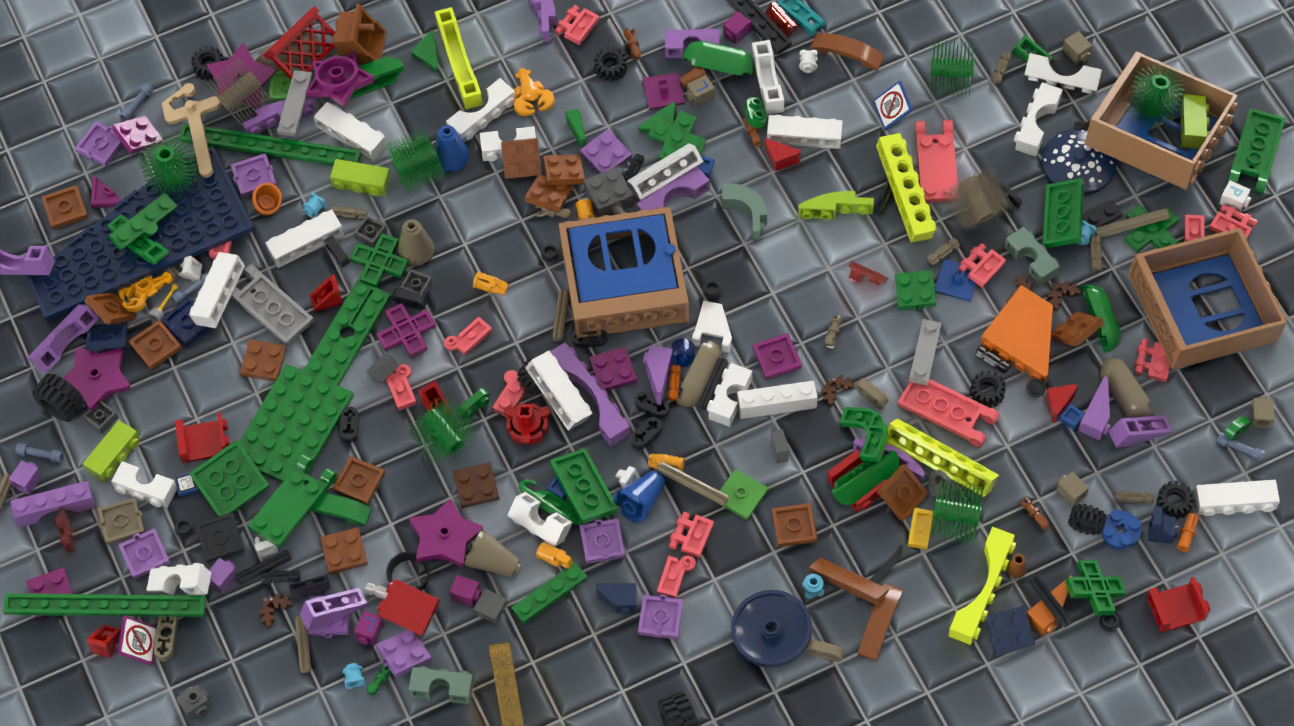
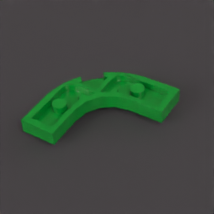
(875, 427)

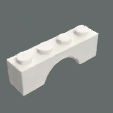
(1039, 68)
(766, 75)
(499, 98)
(1045, 102)

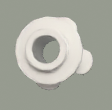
(808, 61)

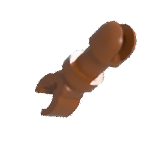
(632, 43)
(753, 132)
(1035, 513)

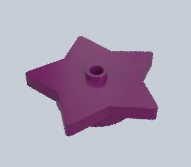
(260, 71)
(338, 78)
(97, 375)
(444, 535)

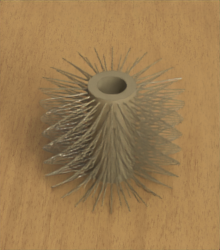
(239, 91)
(977, 197)

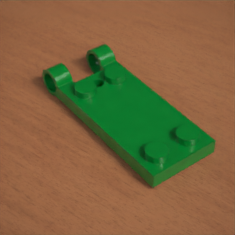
(1257, 147)
(291, 503)

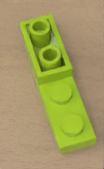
(829, 204)

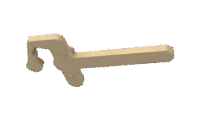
(193, 113)

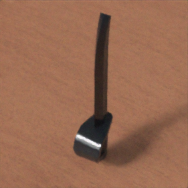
(885, 568)

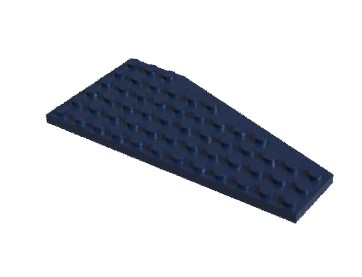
(95, 265)

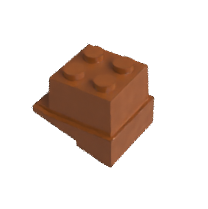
(359, 34)

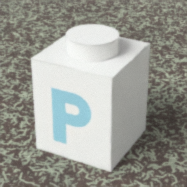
(1235, 196)

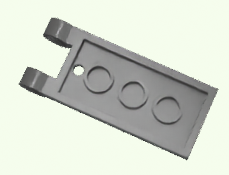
(272, 306)

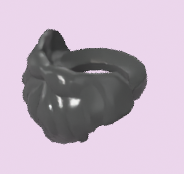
(934, 483)

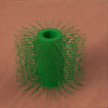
(951, 67)
(1158, 93)
(419, 159)
(169, 165)
(443, 431)
(957, 511)

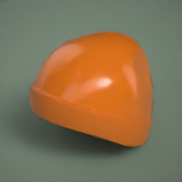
(266, 198)

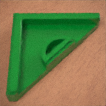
(426, 51)
(665, 115)

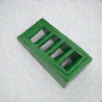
(1029, 44)
(575, 123)

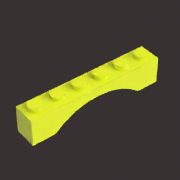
(458, 58)
(967, 620)

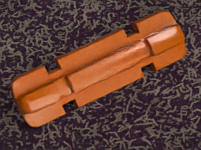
(674, 382)

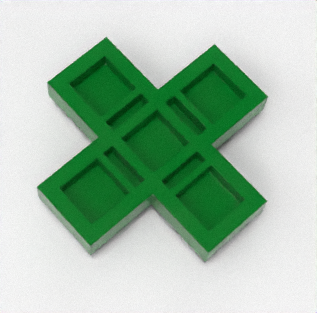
(676, 136)
(1154, 233)
(379, 260)
(1095, 587)

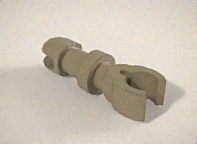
(564, 213)
(833, 331)

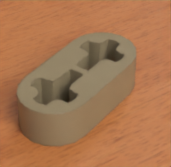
(871, 393)
(825, 651)

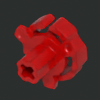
(527, 420)

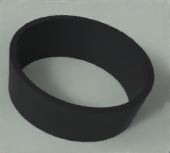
(405, 556)

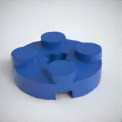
(1125, 539)

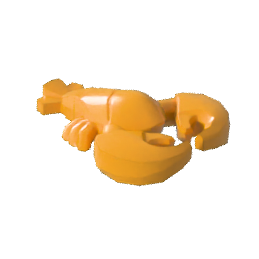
(530, 92)
(142, 291)

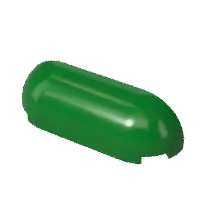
(719, 58)
(384, 73)
(1100, 306)
(864, 478)

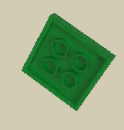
(229, 479)

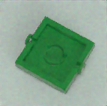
(915, 290)

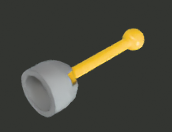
(157, 313)

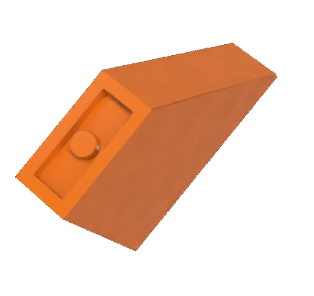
(1022, 333)

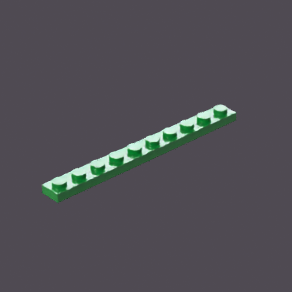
(273, 146)
(104, 605)

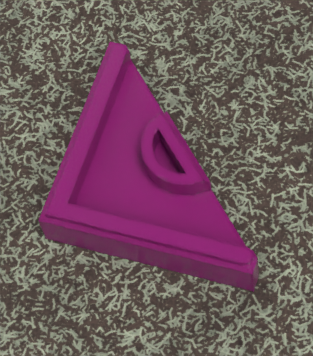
(102, 195)

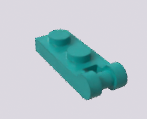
(802, 15)

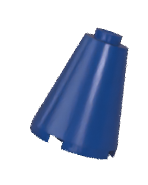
(451, 149)
(640, 496)

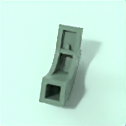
(745, 199)

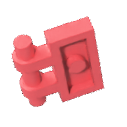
(580, 28)
(1225, 222)
(986, 268)
(1159, 365)
(697, 535)

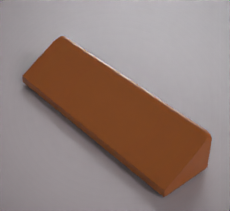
(849, 581)

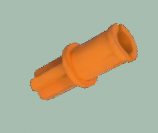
(1188, 532)

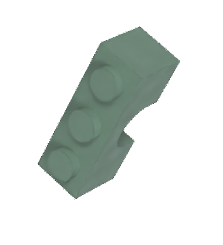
(1024, 244)
(424, 680)

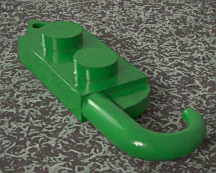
(550, 502)

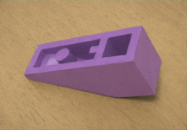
(658, 366)
(1098, 413)
(1139, 430)
(330, 608)

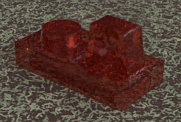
(781, 19)
(859, 271)

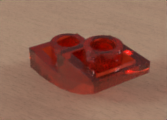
(66, 530)

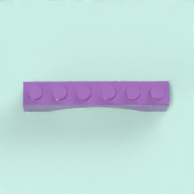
(611, 423)

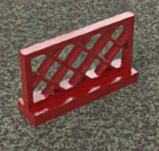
(294, 32)

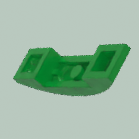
(143, 246)
(344, 508)

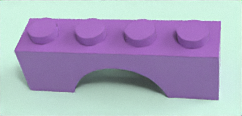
(689, 184)
(36, 262)
(50, 350)
(72, 497)

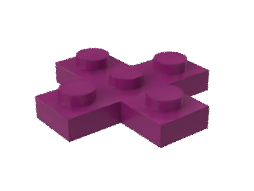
(406, 330)

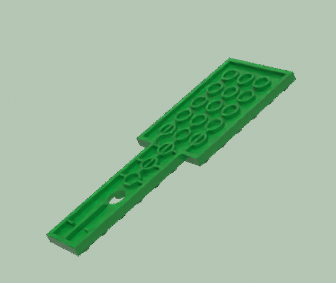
(309, 402)

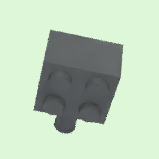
(609, 193)

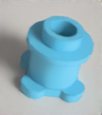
(314, 205)
(1087, 232)
(813, 590)
(353, 676)

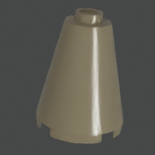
(415, 243)
(492, 556)

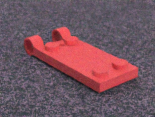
(936, 162)
(947, 409)

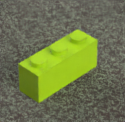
(1194, 121)
(360, 177)
(111, 451)

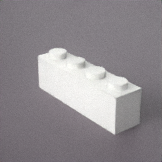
(350, 131)
(805, 131)
(664, 171)
(304, 238)
(216, 290)
(558, 390)
(777, 399)
(1236, 497)

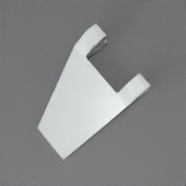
(712, 323)

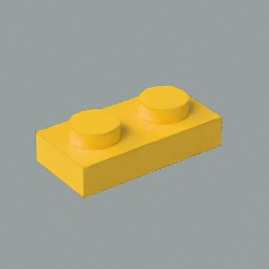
(920, 528)

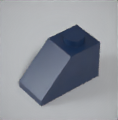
(619, 596)

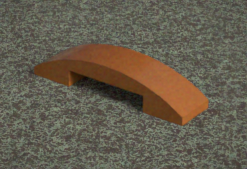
(849, 48)
(879, 623)

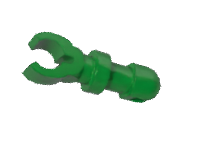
(379, 679)

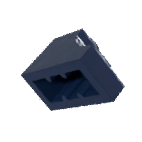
(1162, 527)

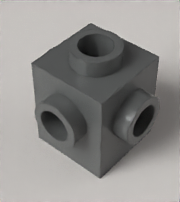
(194, 702)

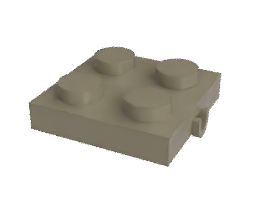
(120, 520)

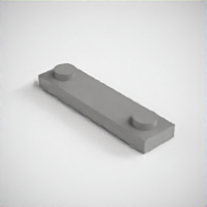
(294, 103)
(925, 352)

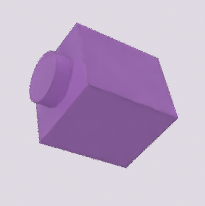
(25, 477)
(222, 575)

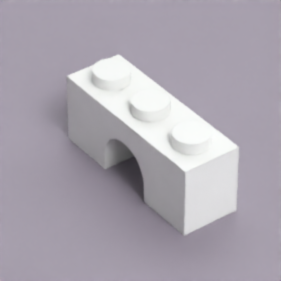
(491, 142)
(734, 380)
(157, 492)
(525, 513)
(192, 579)

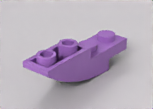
(546, 14)
(270, 116)

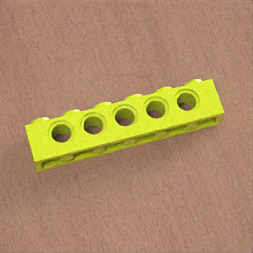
(915, 229)
(941, 457)

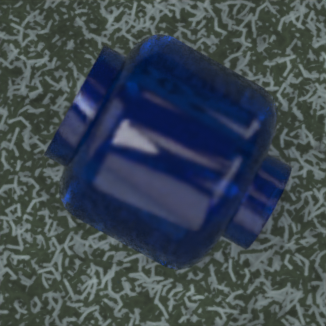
(683, 352)

